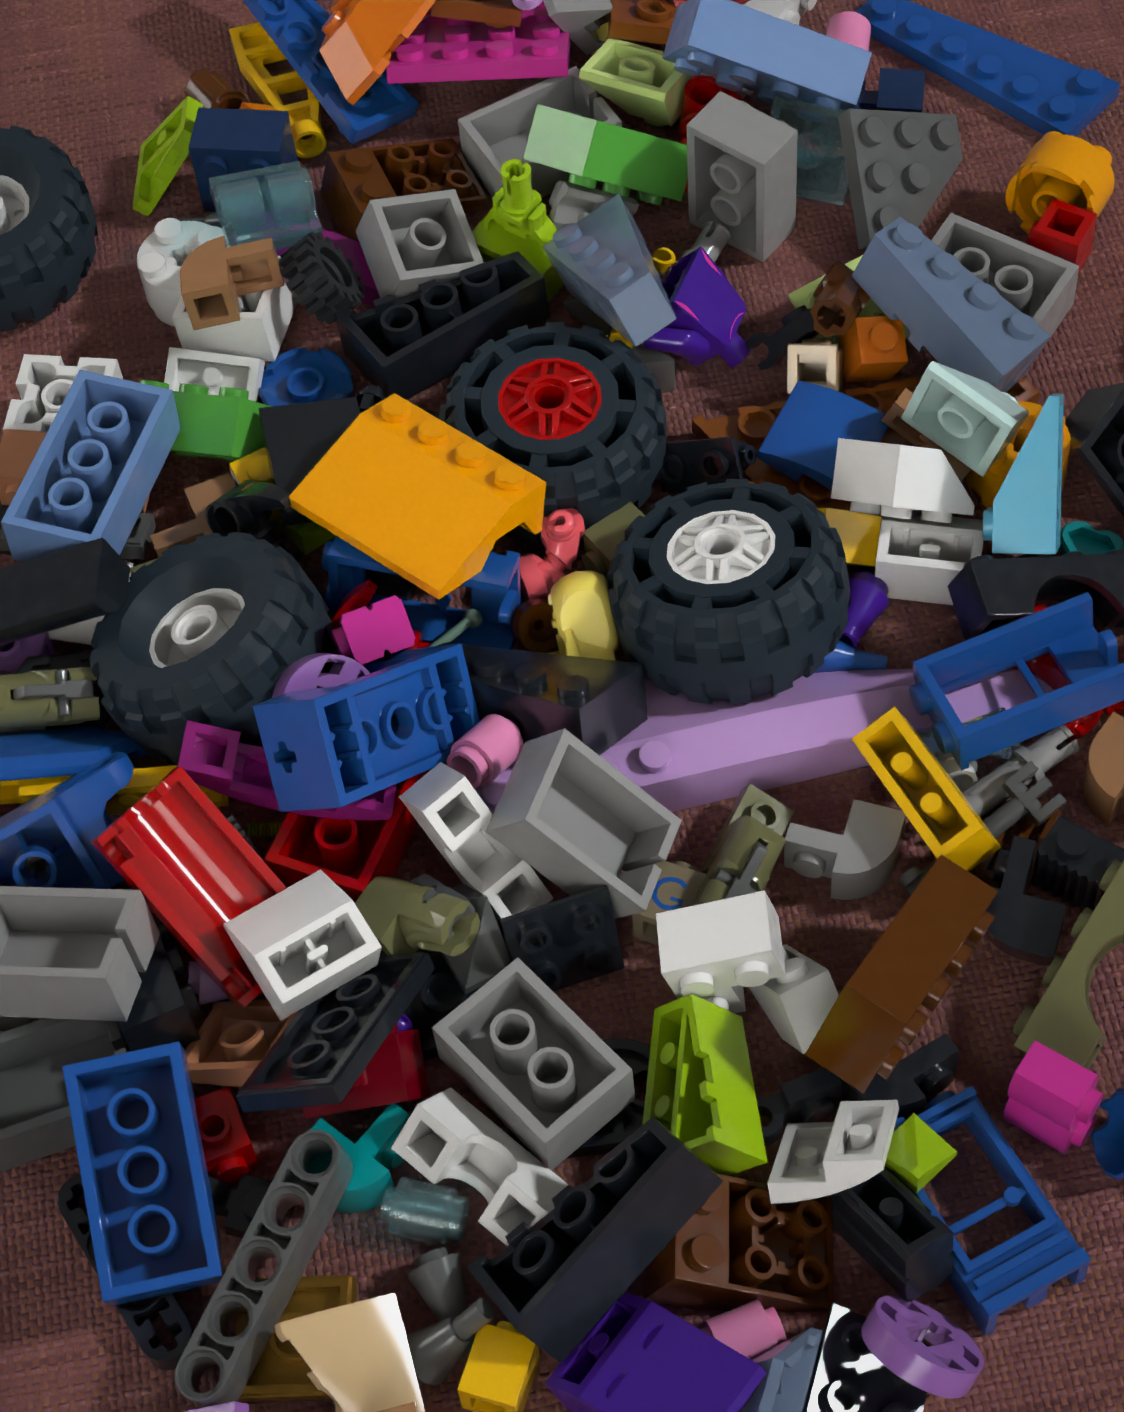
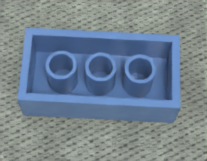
(764, 54)
(92, 467)

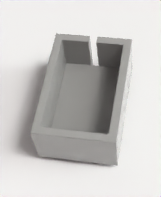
(503, 129)
(583, 822)
(73, 951)

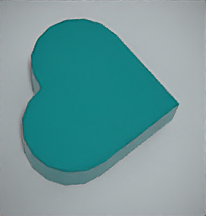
(1085, 539)

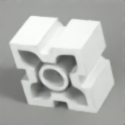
(44, 385)

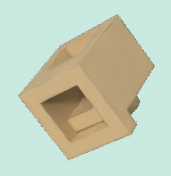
(815, 363)

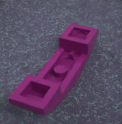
(241, 772)

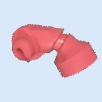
(561, 539)

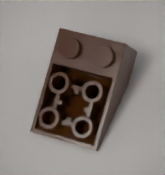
(392, 171)
(748, 1251)

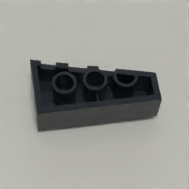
(431, 333)
(551, 692)
(596, 1239)

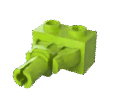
(518, 224)

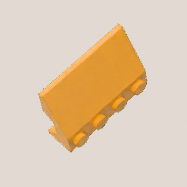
(419, 495)

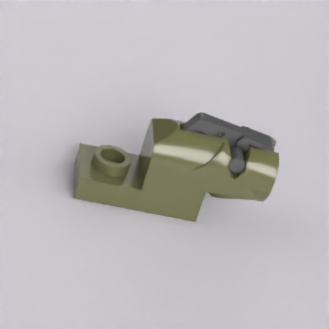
(47, 699)
(745, 847)
(418, 916)

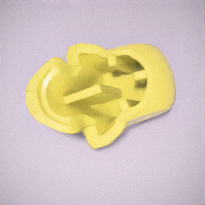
(583, 616)

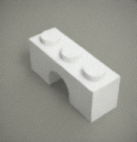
(456, 824)
(459, 1142)

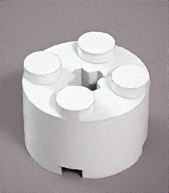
(162, 258)

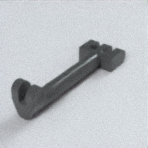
(1022, 803)

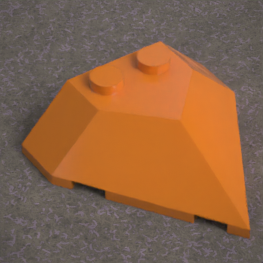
(363, 38)

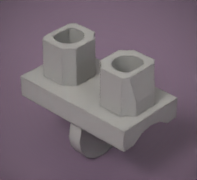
(574, 202)

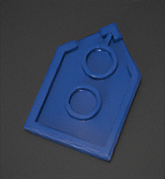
(60, 751)

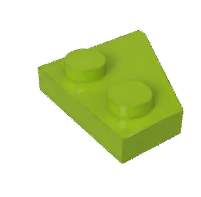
(163, 155)

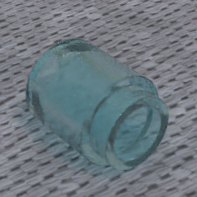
(425, 1211)

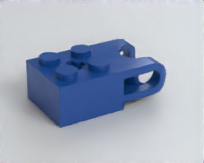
(61, 829)

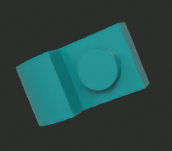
(370, 1160)

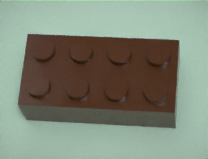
(904, 975)

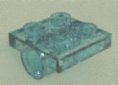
(266, 204)

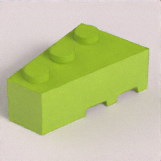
(705, 1084)

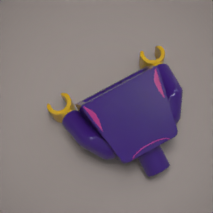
(705, 311)

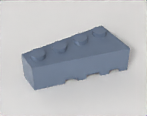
(612, 271)
(948, 307)

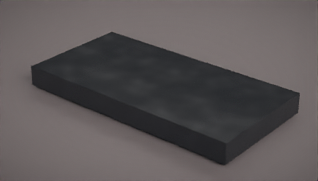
(335, 1037)

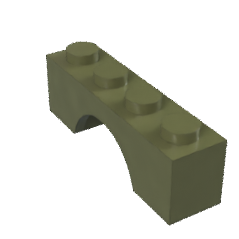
(1064, 1012)

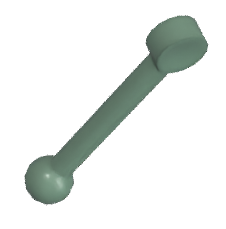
(471, 619)

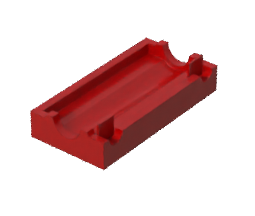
(192, 874)

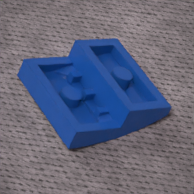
(809, 429)

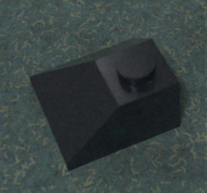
(1098, 438)

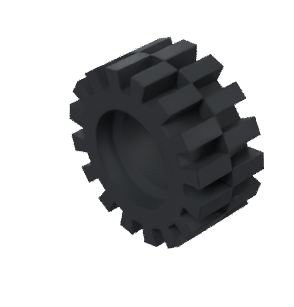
(321, 277)

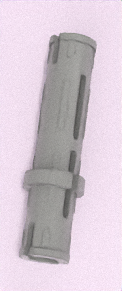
(1044, 753)

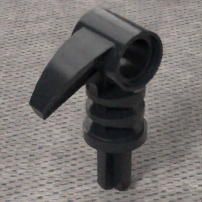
(248, 510)

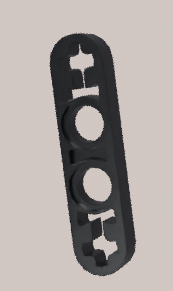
(133, 1316)

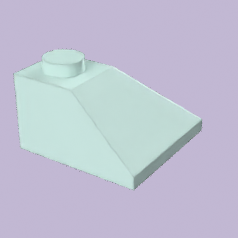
(964, 416)

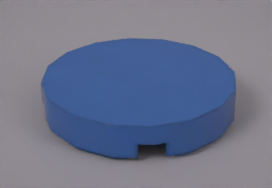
(305, 378)

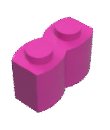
(1053, 1098)

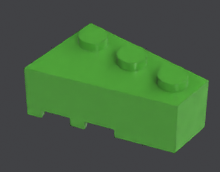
(608, 154)
(215, 424)

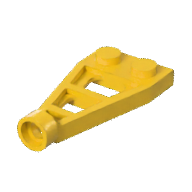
(254, 50)

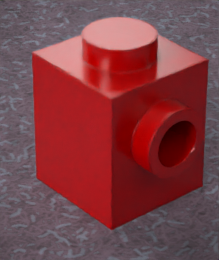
(1064, 232)
(224, 1137)

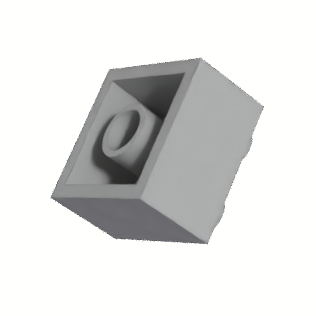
(416, 241)

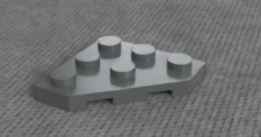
(896, 165)

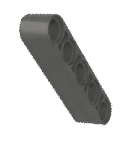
(265, 1299)

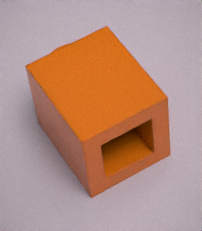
(873, 349)

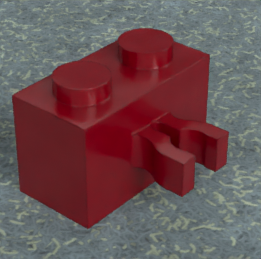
(389, 1078)

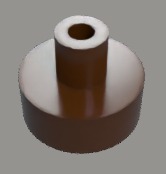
(533, 625)

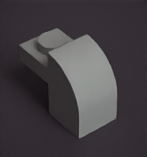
(855, 861)

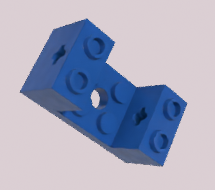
(369, 732)

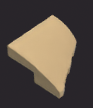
(357, 1354)

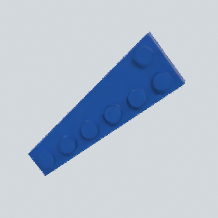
(297, 33)
(1001, 72)

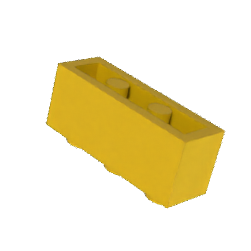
(925, 791)

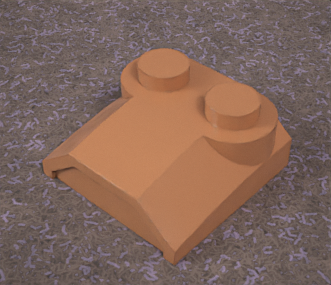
(233, 1042)

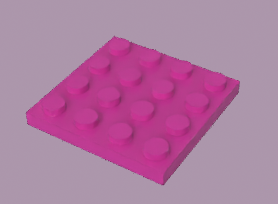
(472, 50)

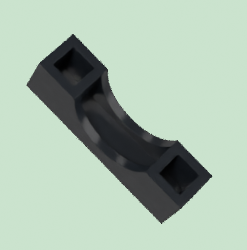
(1005, 589)

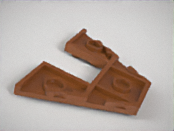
(628, 20)

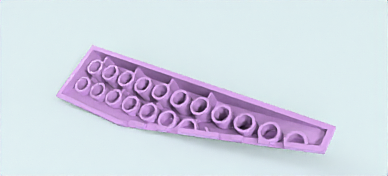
(712, 751)

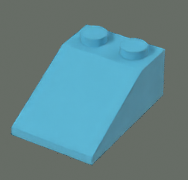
(1029, 501)

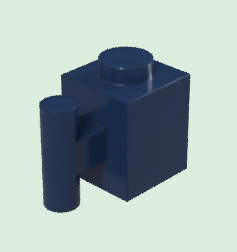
(896, 92)

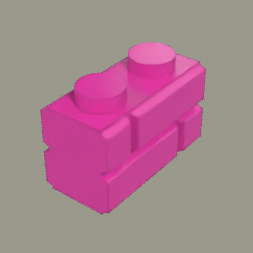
(374, 631)

